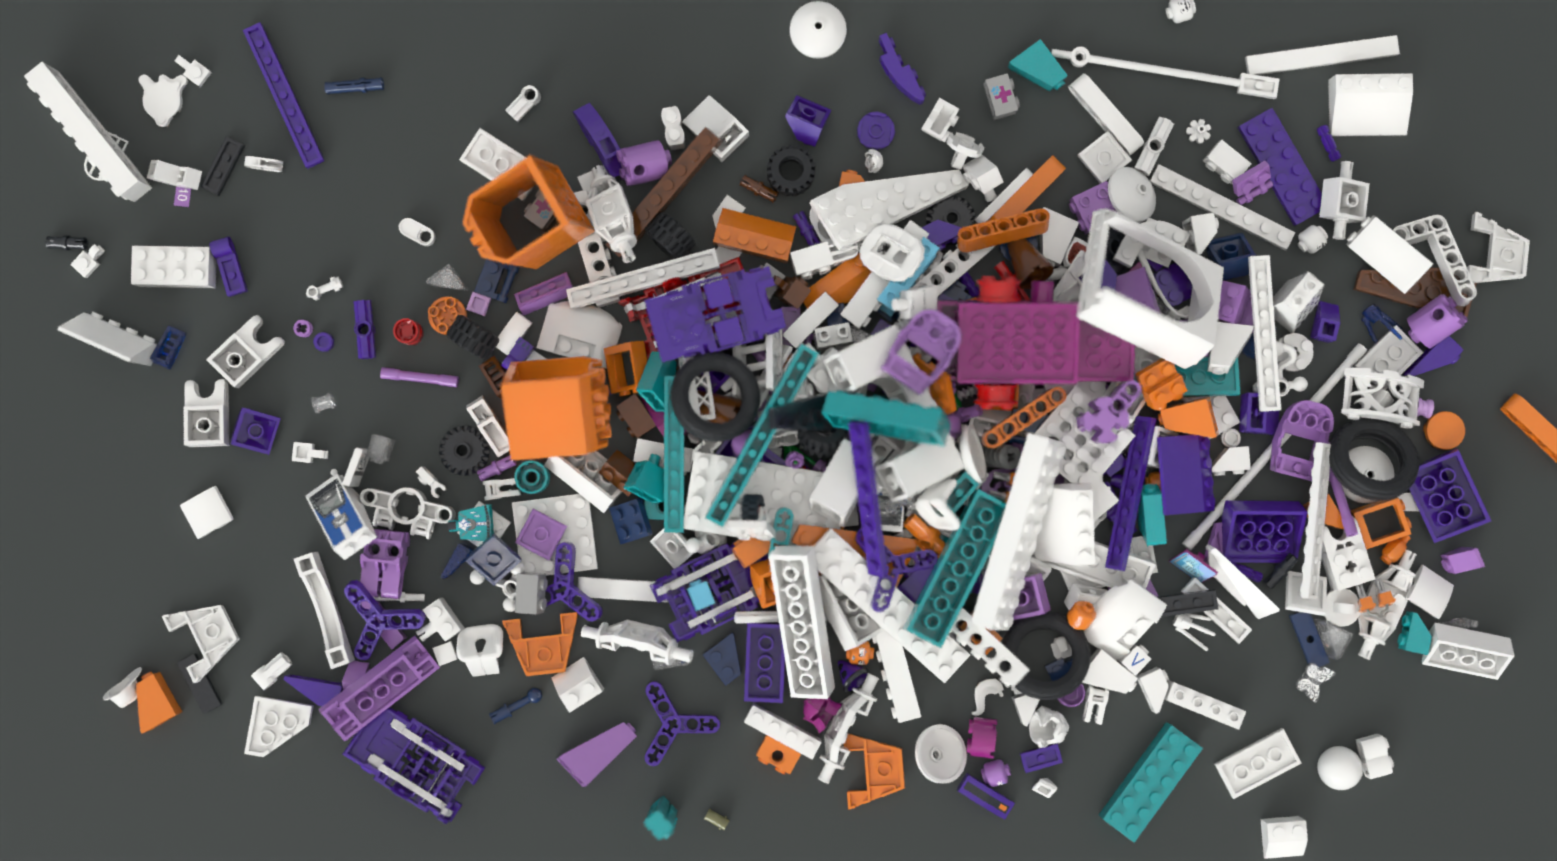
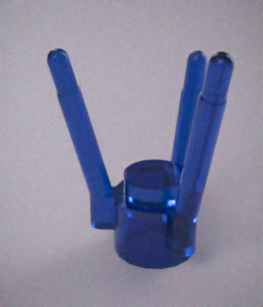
(1373, 314)

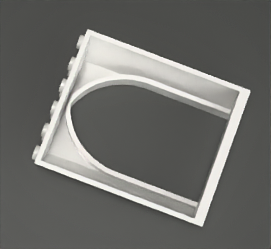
(1172, 340)

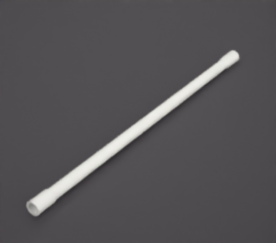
(1196, 535)

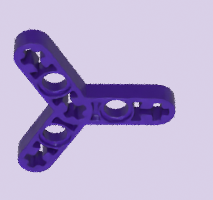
(900, 568)
(571, 590)
(376, 611)
(681, 722)

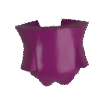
(820, 711)

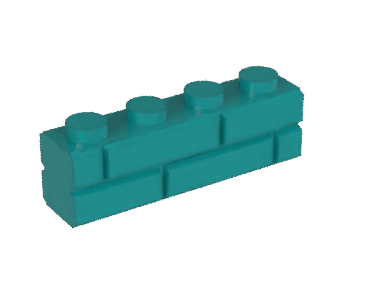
(661, 818)

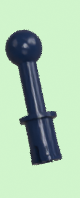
(534, 696)

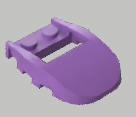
(934, 335)
(1307, 421)

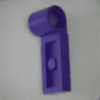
(229, 266)

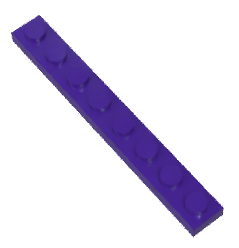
(283, 95)
(1130, 493)
(868, 498)

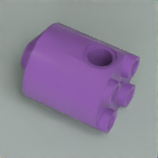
(643, 162)
(1435, 321)

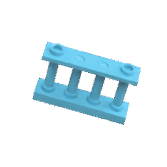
(893, 289)

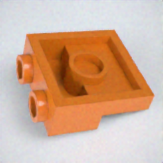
(1160, 384)

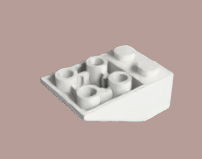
(721, 122)

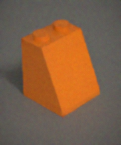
(1190, 417)

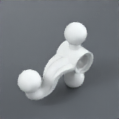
(1299, 383)
(704, 541)
(509, 602)

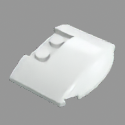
(578, 331)
(1123, 618)

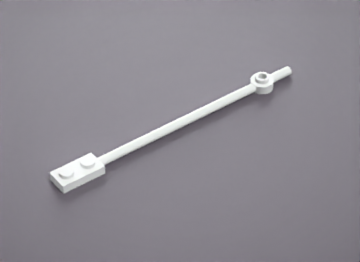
(1247, 83)

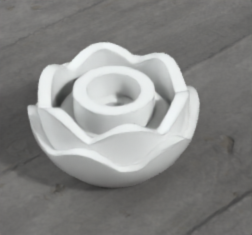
(873, 160)

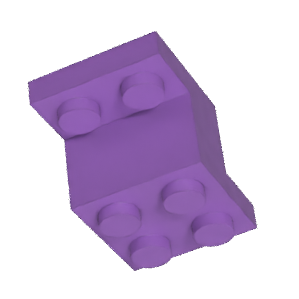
(1235, 304)

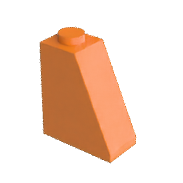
(155, 702)

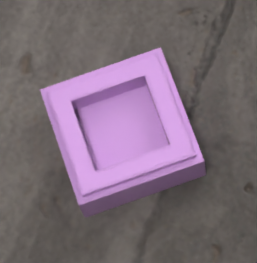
(478, 304)

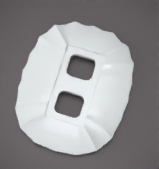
(900, 241)

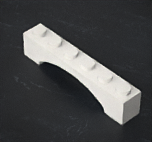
(335, 638)

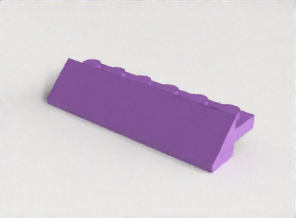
(379, 688)

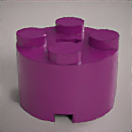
(983, 737)

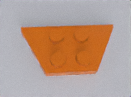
(941, 389)

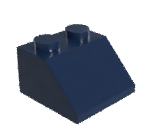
(1231, 254)

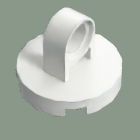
(963, 147)
(1342, 607)

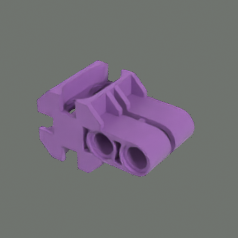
(1104, 414)
(384, 571)

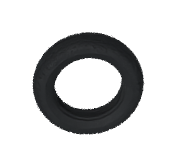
(739, 373)
(1359, 483)
(1078, 644)

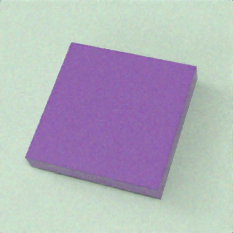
(541, 534)

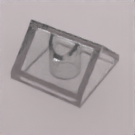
(1333, 638)

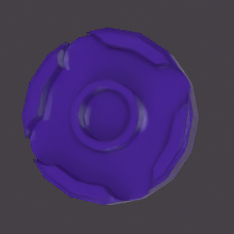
(875, 130)

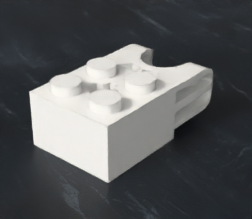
(820, 259)
(246, 347)
(203, 410)
(1340, 552)

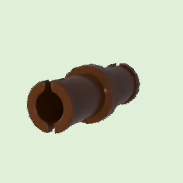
(759, 188)

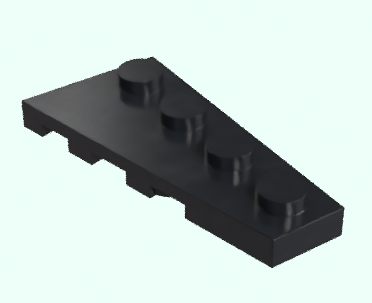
(800, 415)

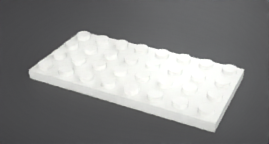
(777, 483)

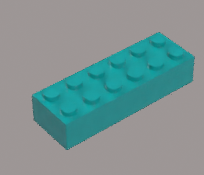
(888, 417)
(1150, 782)

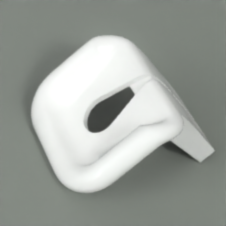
(937, 496)
(482, 662)

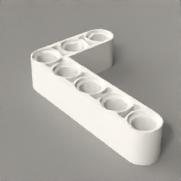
(1441, 252)

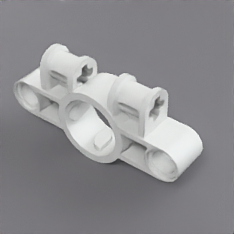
(386, 503)

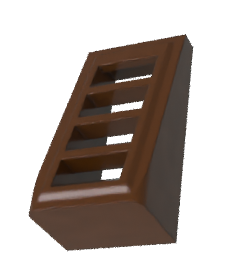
(492, 381)

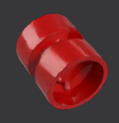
(408, 331)

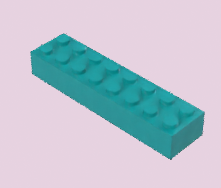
(956, 569)

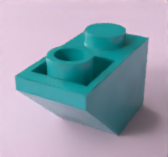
(1414, 634)

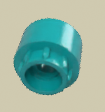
(522, 473)

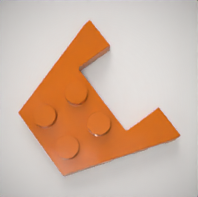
(543, 653)
(882, 766)

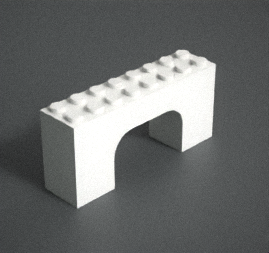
(918, 463)

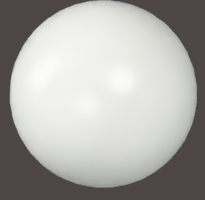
(1340, 768)

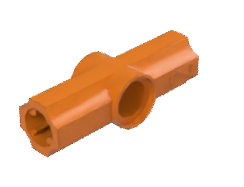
(927, 536)

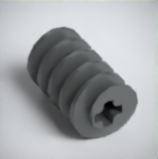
(1002, 456)

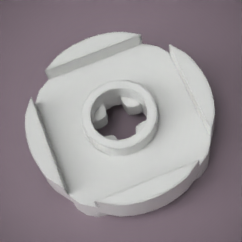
(1303, 347)

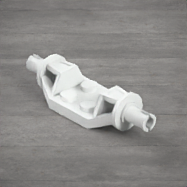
(611, 213)
(1399, 587)
(638, 636)
(837, 730)

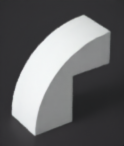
(174, 175)

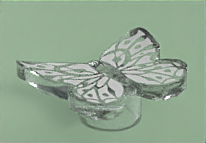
(1312, 680)

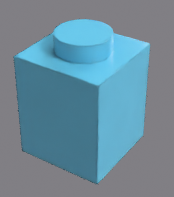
(700, 595)

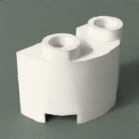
(940, 120)

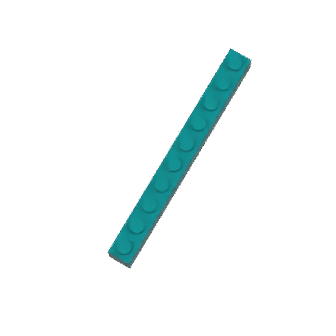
(760, 437)

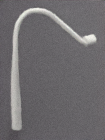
(1143, 260)

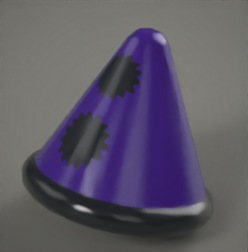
(851, 675)

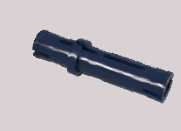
(354, 85)

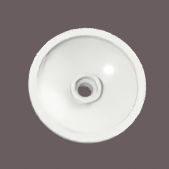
(813, 41)
(1132, 194)
(972, 454)
(1369, 459)
(948, 750)

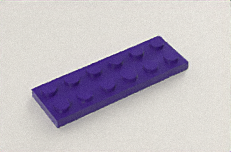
(1288, 171)

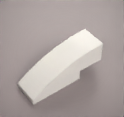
(810, 319)
(489, 425)

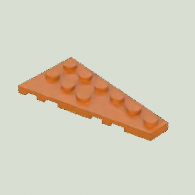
(808, 536)

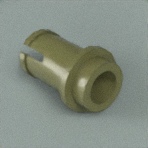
(716, 819)

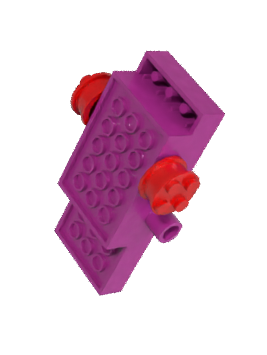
(1029, 342)

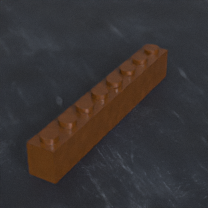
(674, 181)

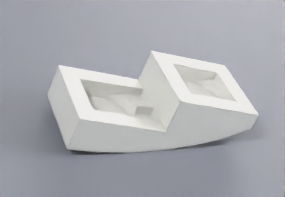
(514, 329)

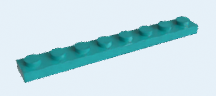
(673, 466)

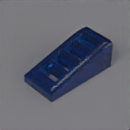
(174, 350)
(457, 559)

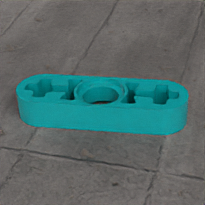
(777, 519)

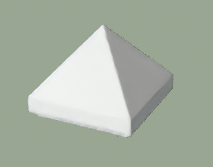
(1045, 787)

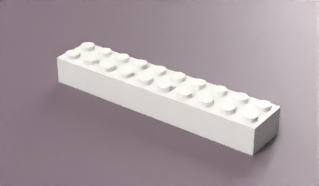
(1018, 532)

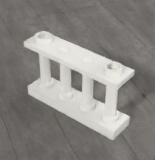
(772, 363)

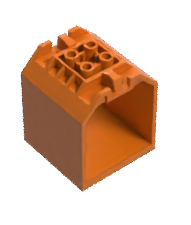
(486, 206)
(556, 407)

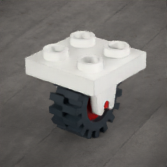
(752, 520)

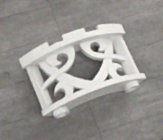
(1409, 388)

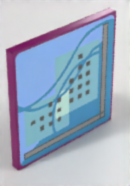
(1193, 565)

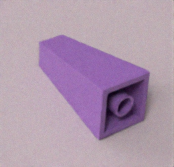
(594, 755)

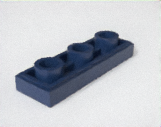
(1314, 649)

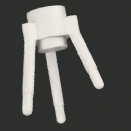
(1184, 621)

